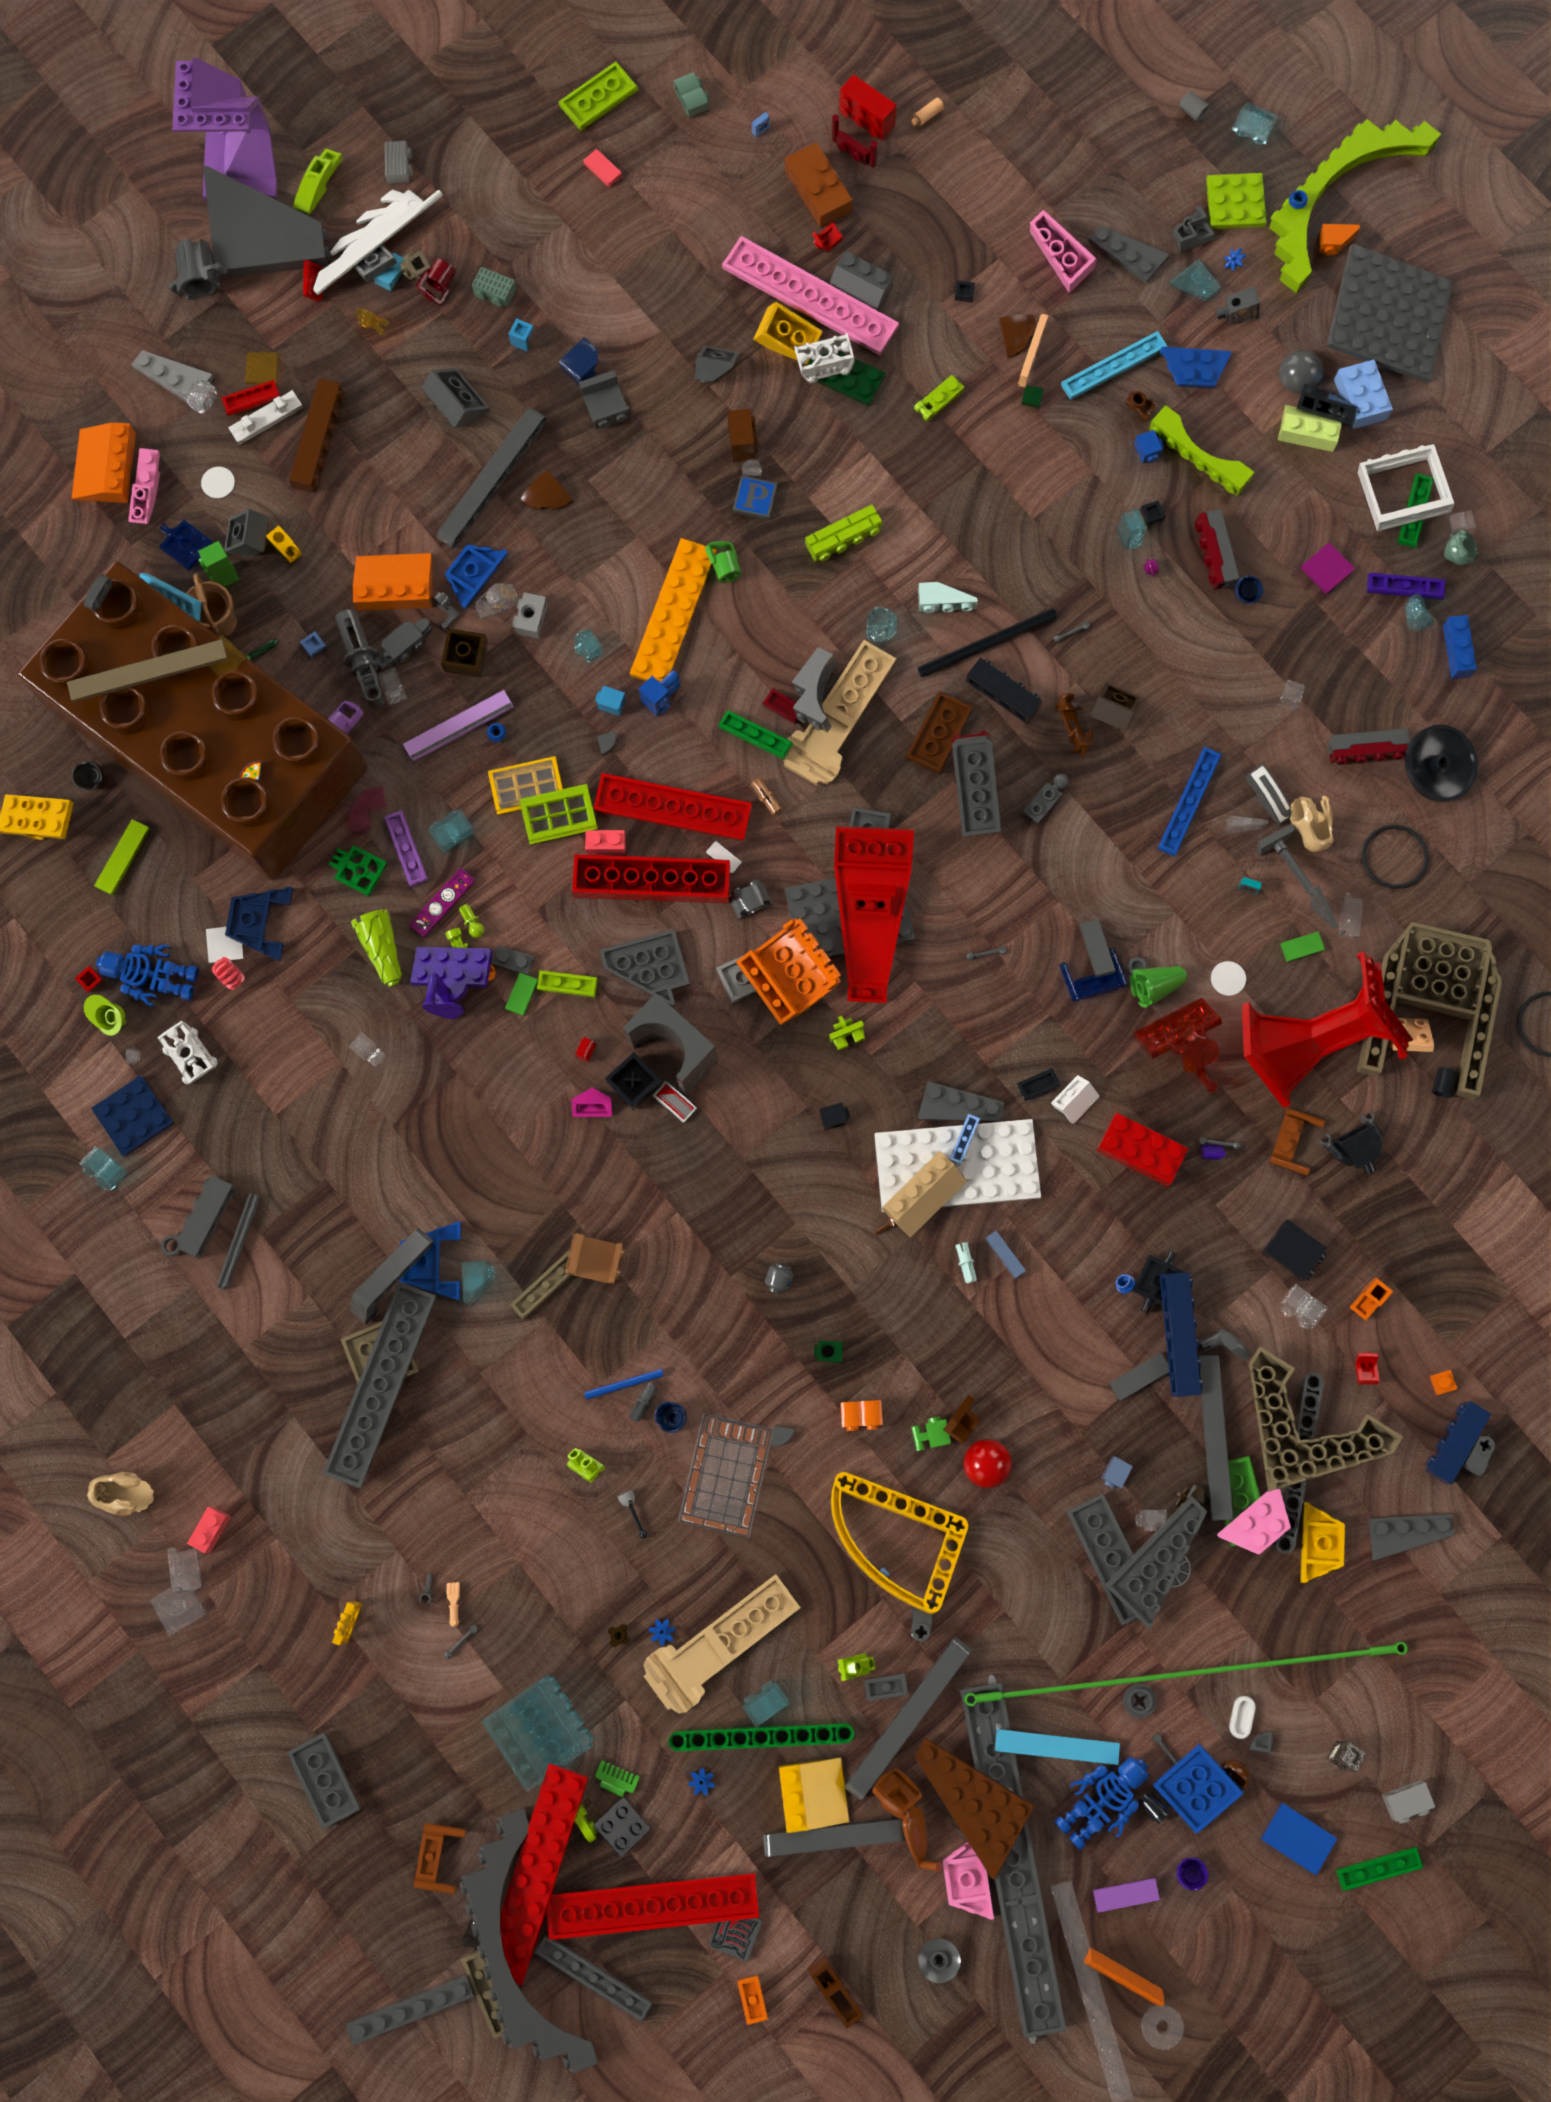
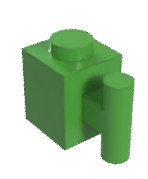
(934, 1434)

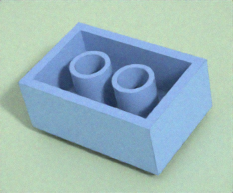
(1365, 389)

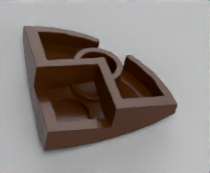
(1016, 332)
(546, 493)

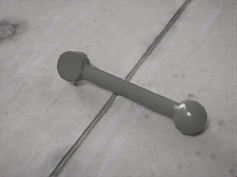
(1085, 626)
(1002, 950)
(1236, 1145)
(473, 1629)
(1157, 1738)

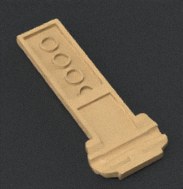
(815, 751)
(680, 1673)

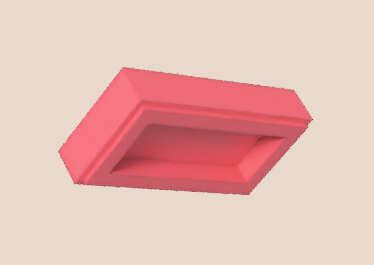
(602, 168)

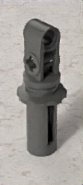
(360, 659)

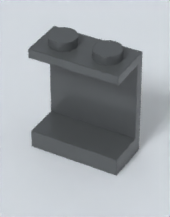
(604, 400)

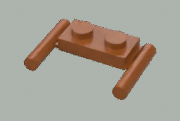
(1288, 1139)
(430, 1857)

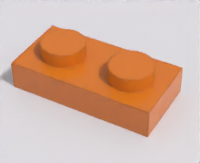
(752, 1999)

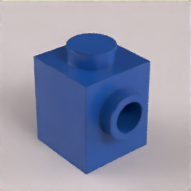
(1148, 447)

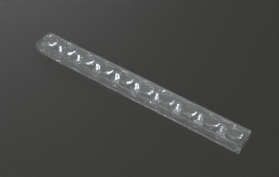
(1091, 1992)

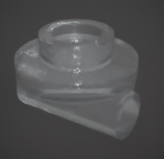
(751, 468)

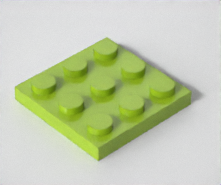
(1236, 201)

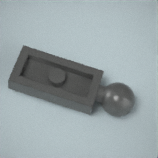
(1046, 799)

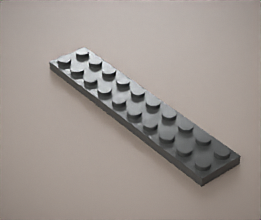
(379, 1385)

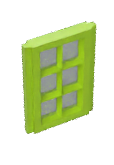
(558, 814)

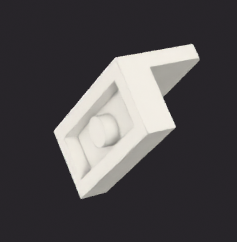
(1075, 1099)

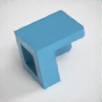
(520, 334)

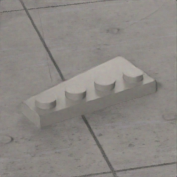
(170, 374)

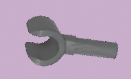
(427, 1589)

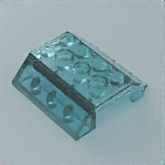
(538, 1731)

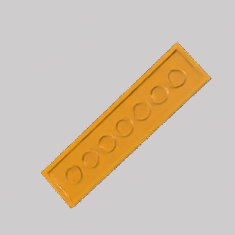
(672, 612)

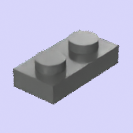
(512, 960)
(885, 1687)

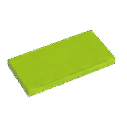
(598, 96)

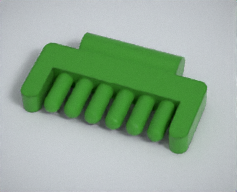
(615, 1784)

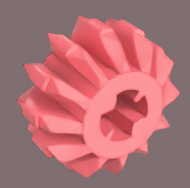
(228, 973)

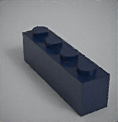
(1458, 1442)

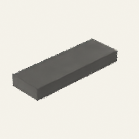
(1097, 948)
(1140, 1376)

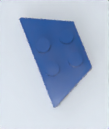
(1195, 366)
(472, 571)

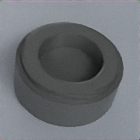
(1136, 963)

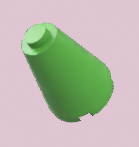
(1156, 983)

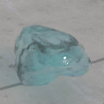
(1416, 614)

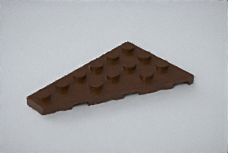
(981, 1807)

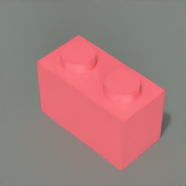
(605, 842)
(209, 1530)

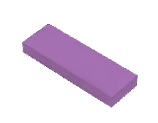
(1126, 1894)

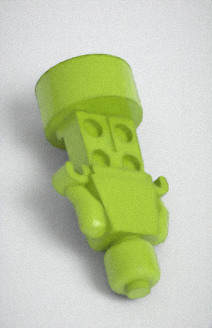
(455, 938)

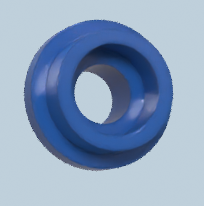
(1300, 195)
(496, 727)
(1125, 1283)

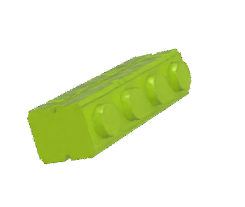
(844, 533)

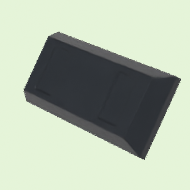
(1038, 1084)

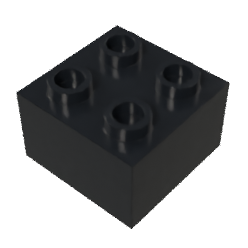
(633, 1081)

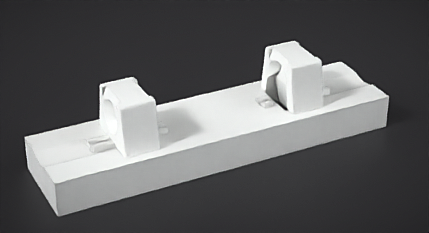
(265, 417)

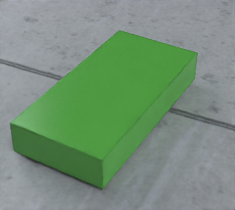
(1302, 947)
(521, 994)

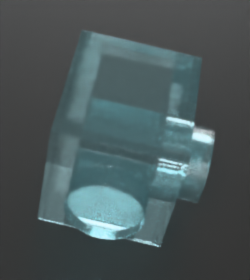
(587, 645)

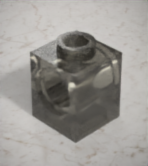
(1346, 1756)

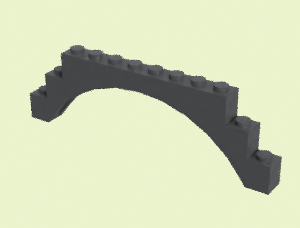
(519, 2018)

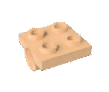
(1420, 1032)

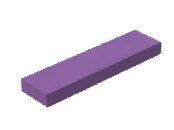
(406, 848)

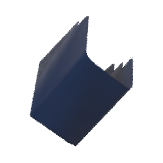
(580, 361)

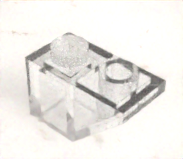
(496, 600)

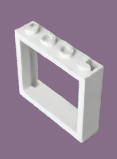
(1414, 513)

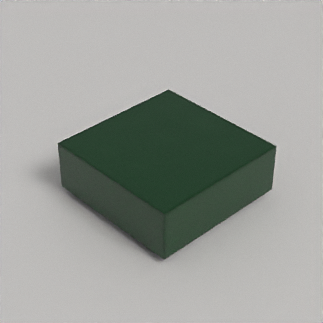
(1032, 396)

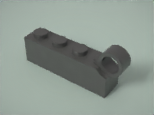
(203, 1219)

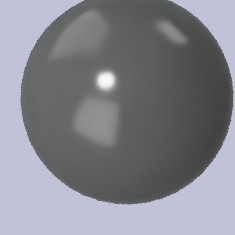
(1299, 369)

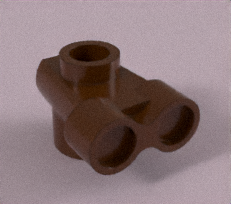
(1142, 406)

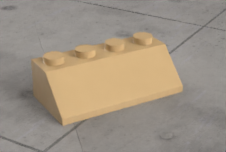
(924, 1194)

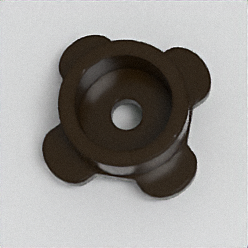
(622, 1630)

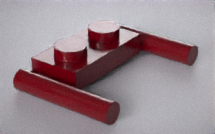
(852, 147)

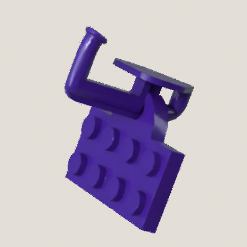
(448, 976)

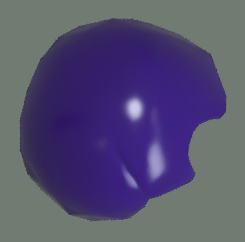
(1192, 1874)

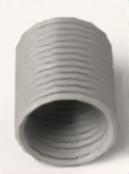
(1194, 106)

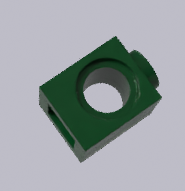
(837, 1347)

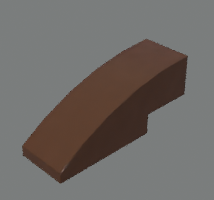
(835, 1992)

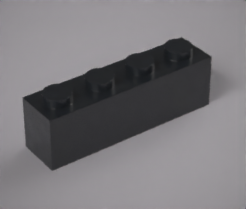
(1003, 690)

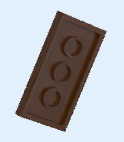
(934, 739)

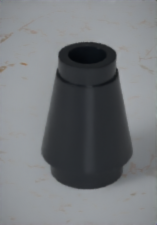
(1154, 1808)

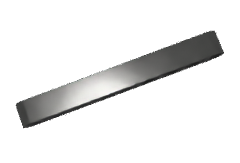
(491, 477)
(1307, 1433)
(907, 1718)

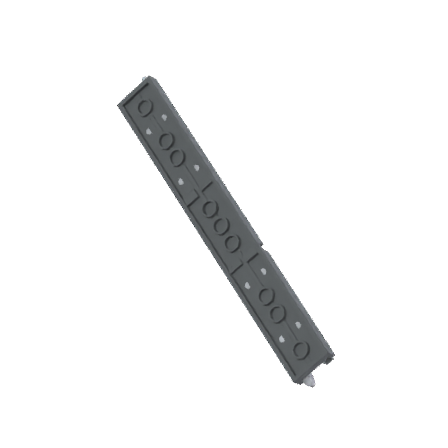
(1017, 1880)

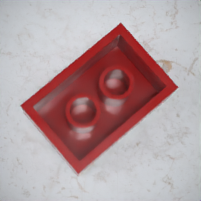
(867, 107)

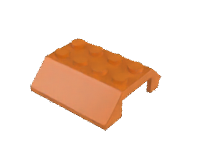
(790, 971)

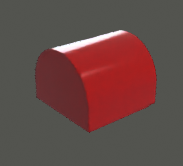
(89, 979)
(585, 1049)

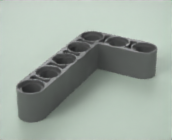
(366, 1298)

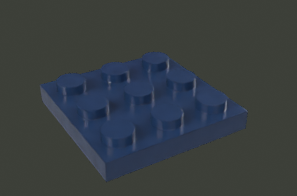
(132, 1115)

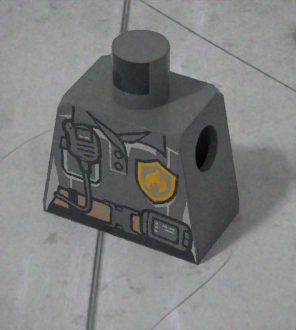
(1240, 307)

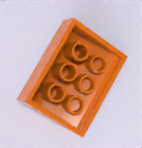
(104, 463)
(393, 582)

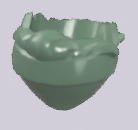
(1461, 549)

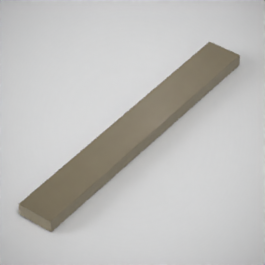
(147, 671)

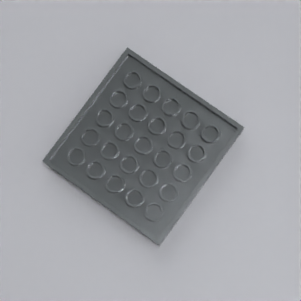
(1389, 313)

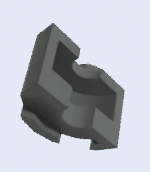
(750, 899)

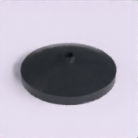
(1441, 763)

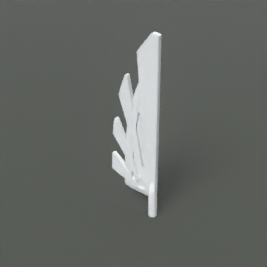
(384, 225)

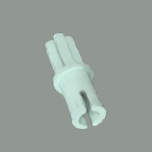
(966, 1263)

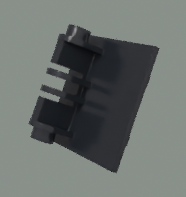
(621, 1827)

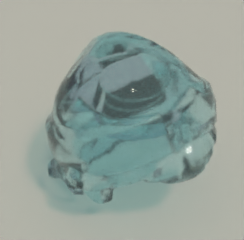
(881, 624)

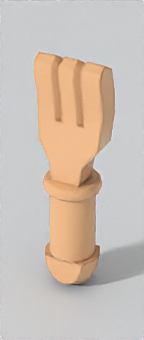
(453, 1596)

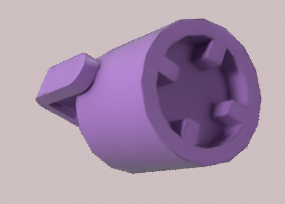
(343, 721)

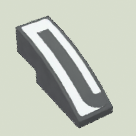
(1269, 794)

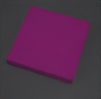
(1327, 568)

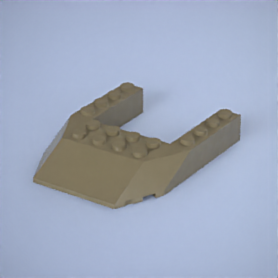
(1445, 976)

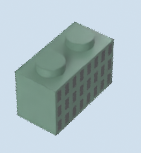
(494, 287)

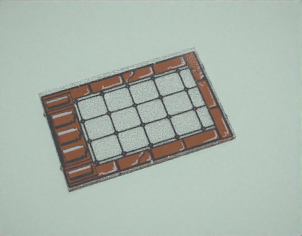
(725, 1475)

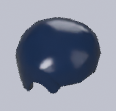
(1248, 589)
(671, 1416)

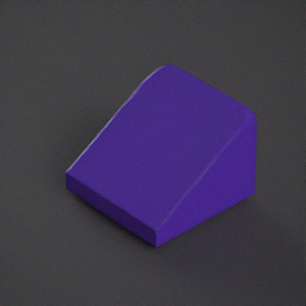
(1212, 1152)

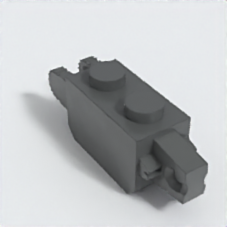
(403, 642)

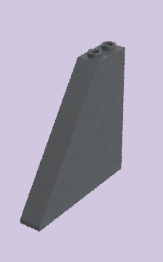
(258, 232)

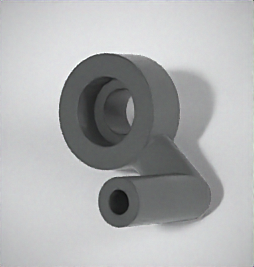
(442, 601)

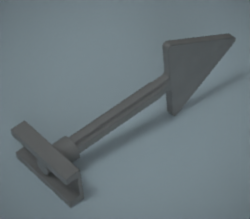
(1278, 842)

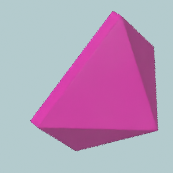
(591, 1104)

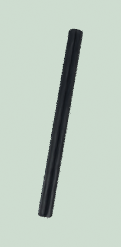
(987, 642)

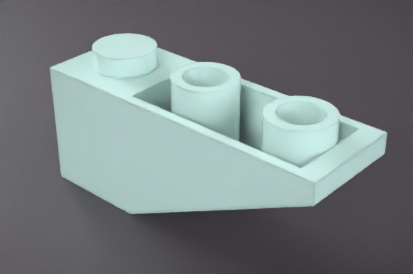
(939, 597)

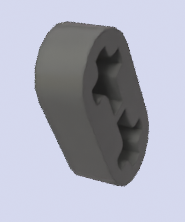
(98, 592)

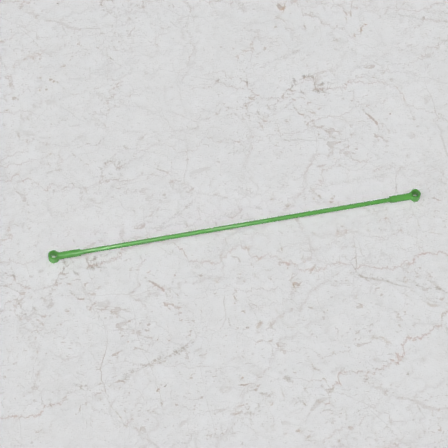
(1372, 1651)

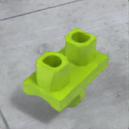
(855, 1030)
(584, 1465)
(855, 1666)

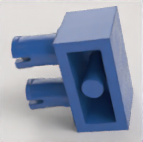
(656, 693)

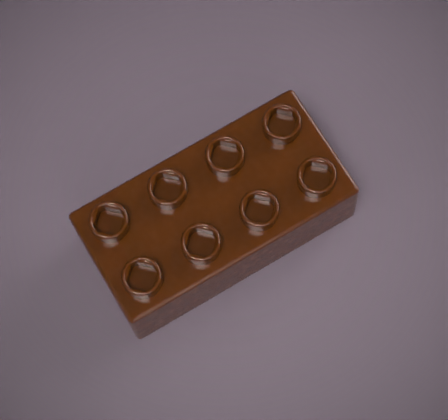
(197, 728)

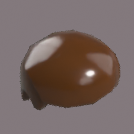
(1238, 1773)

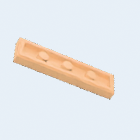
(1033, 350)

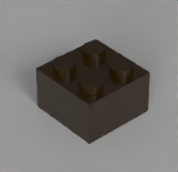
(464, 652)

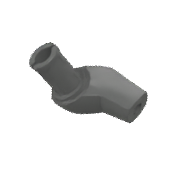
(1227, 1340)

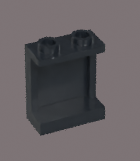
(1295, 1250)

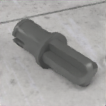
(643, 1402)

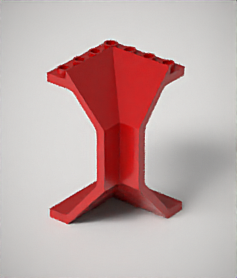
(1288, 1048)

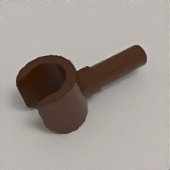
(891, 1224)

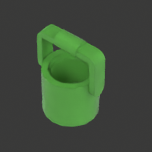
(724, 563)

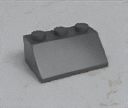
(862, 280)
(454, 396)

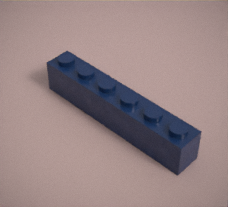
(1180, 1334)

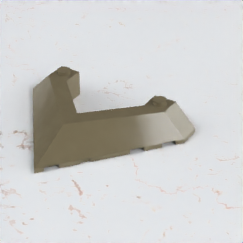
(1295, 1461)

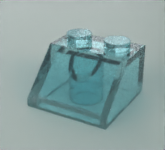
(1255, 123)
(477, 1279)

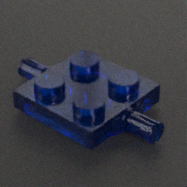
(184, 543)

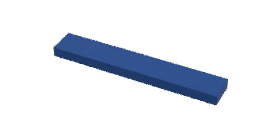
(1189, 801)

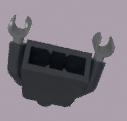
(1358, 1146)

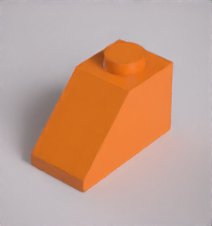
(1336, 237)

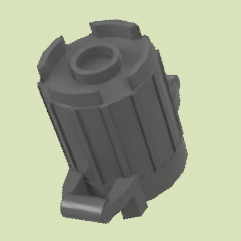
(196, 270)

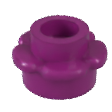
(1151, 567)

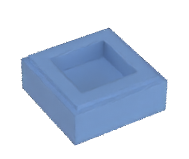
(760, 124)
(313, 644)

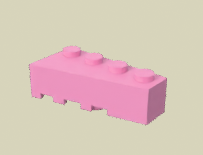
(1062, 251)

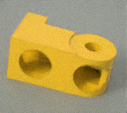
(283, 544)

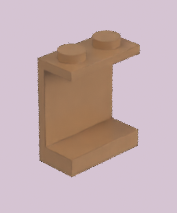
(594, 1259)

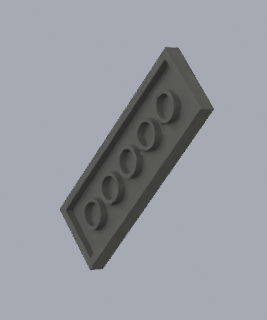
(1103, 1545)

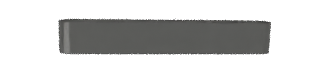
(834, 1837)

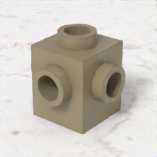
(420, 265)

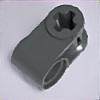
(1478, 1457)
(923, 1619)

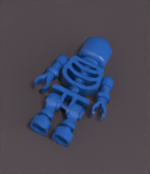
(116, 966)
(1131, 1774)

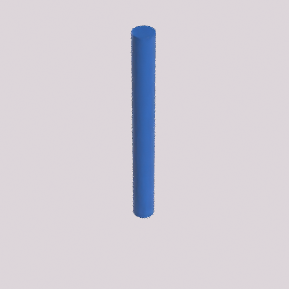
(623, 1384)

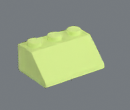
(1309, 429)

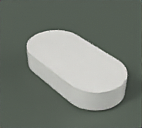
(1242, 1717)

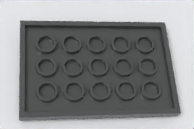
(819, 909)

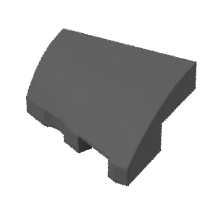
(1193, 231)

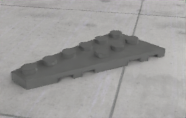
(1152, 1569)

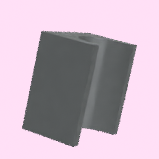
(661, 1021)

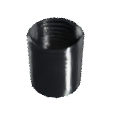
(1445, 1082)

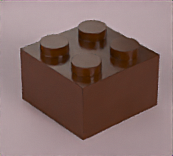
(742, 435)

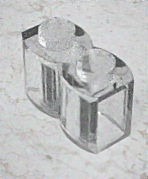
(1303, 1307)

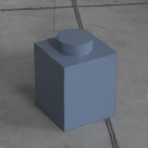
(1116, 1473)

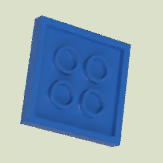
(1198, 1788)

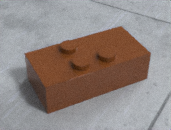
(818, 185)

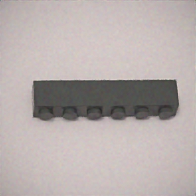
(410, 2008)

